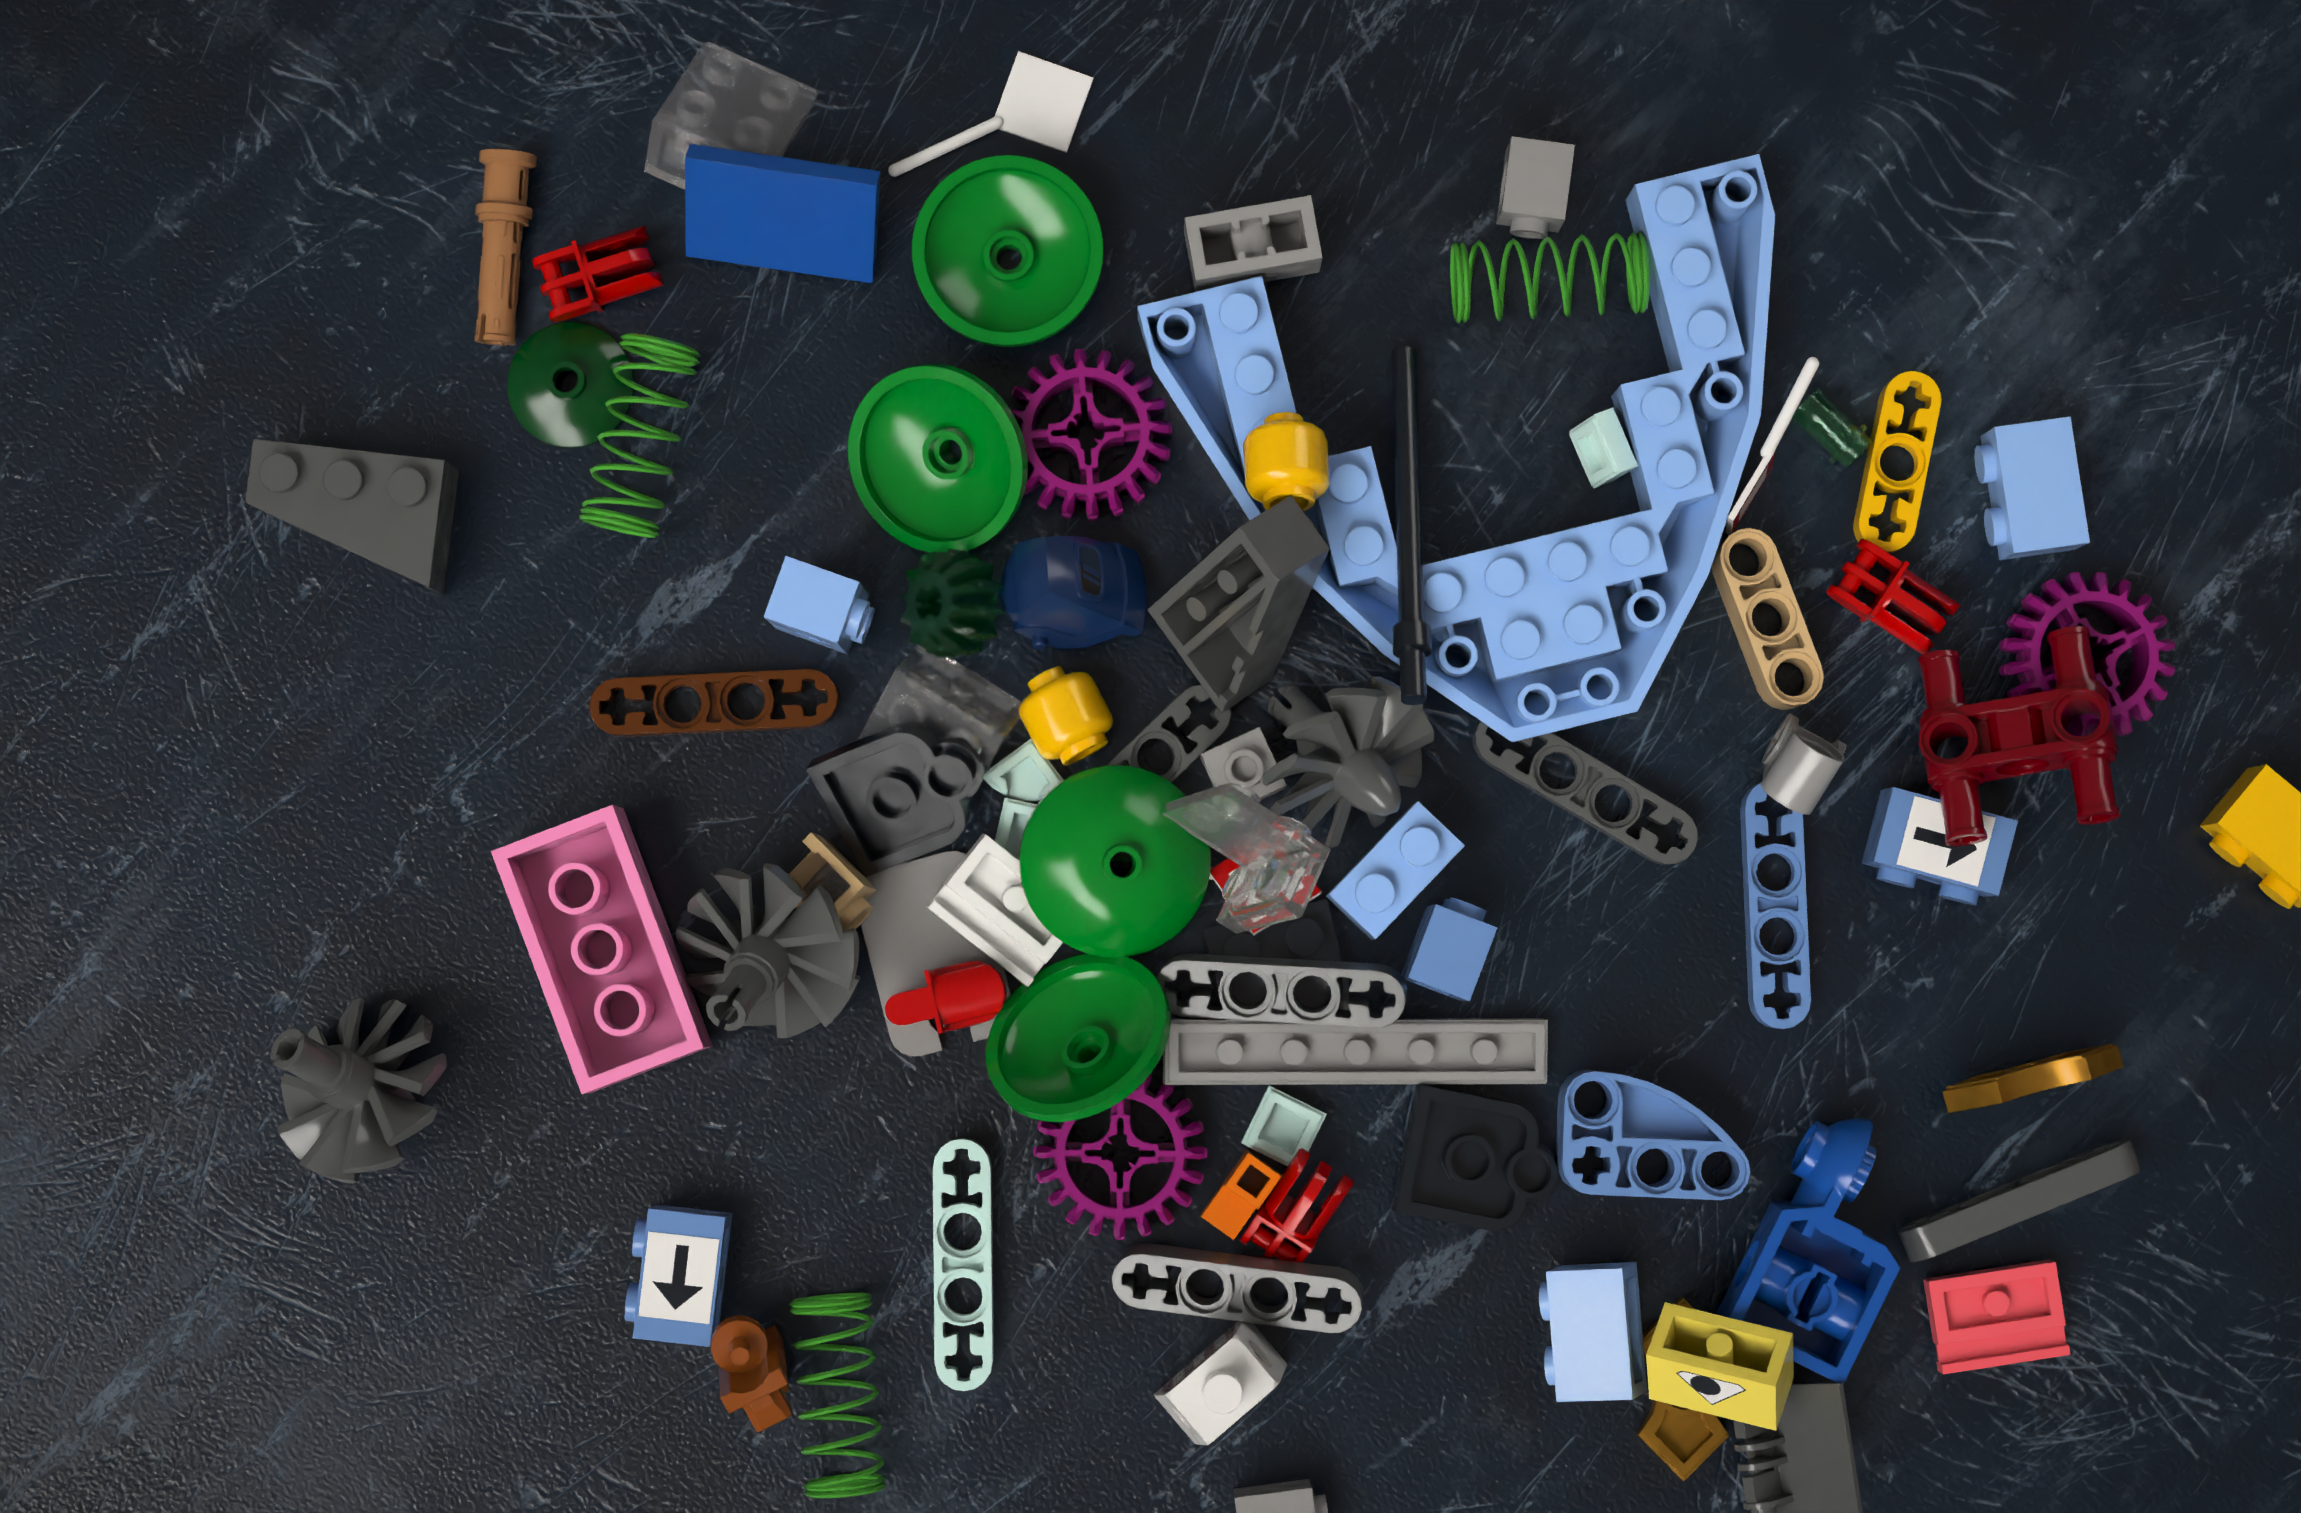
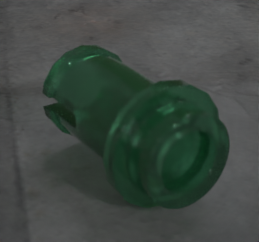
(1832, 429)

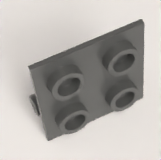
(1806, 1461)

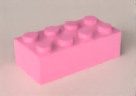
(601, 948)

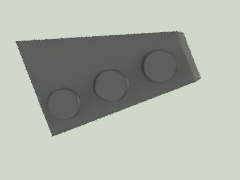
(363, 501)
(1244, 602)

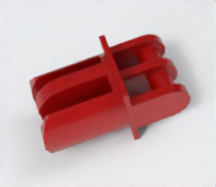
(599, 265)
(1892, 597)
(954, 996)
(1292, 1216)

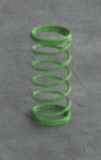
(1636, 269)
(671, 358)
(864, 1481)

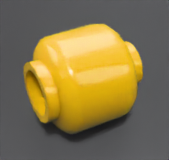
(1286, 460)
(1065, 715)

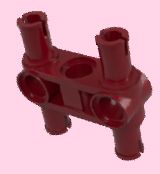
(2018, 736)

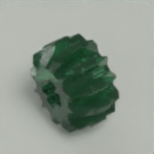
(951, 603)

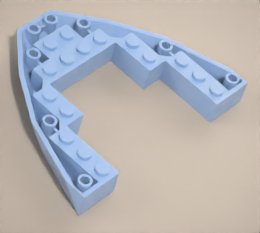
(1570, 618)

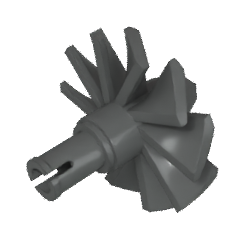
(1349, 754)
(780, 965)
(349, 1098)

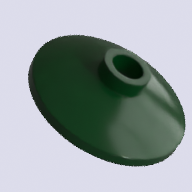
(574, 416)

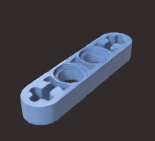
(1765, 904)

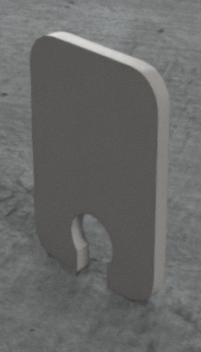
(909, 938)

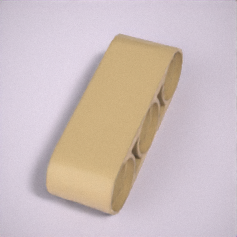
(1769, 587)

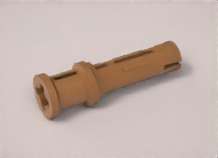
(503, 218)

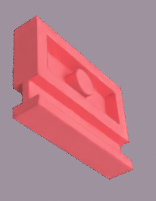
(1996, 1316)

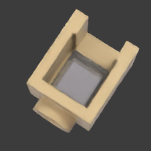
(838, 876)

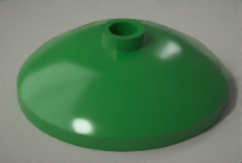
(999, 208)
(906, 464)
(1069, 855)
(1078, 1037)

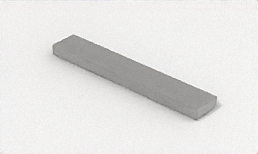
(1401, 1053)

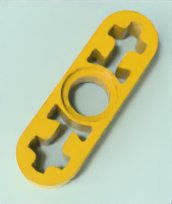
(1891, 414)

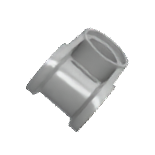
(1799, 766)

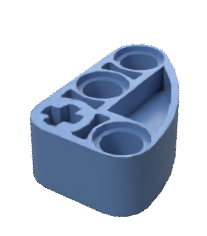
(1633, 1121)

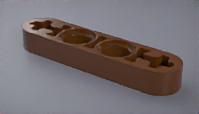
(715, 710)

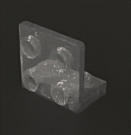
(726, 106)
(947, 703)
(1273, 852)

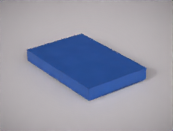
(781, 213)

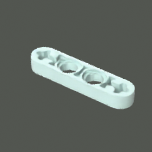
(958, 1263)

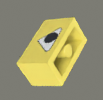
(1720, 1366)

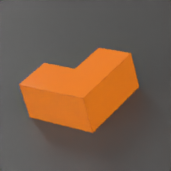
(1240, 1194)

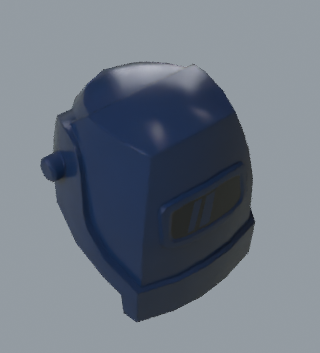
(1073, 591)

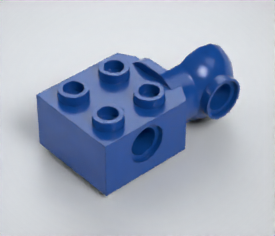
(1811, 1268)

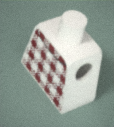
(1222, 1383)

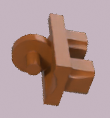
(751, 1370)

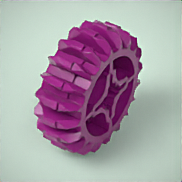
(1116, 433)
(2135, 634)
(1120, 1206)

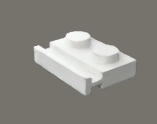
(991, 911)

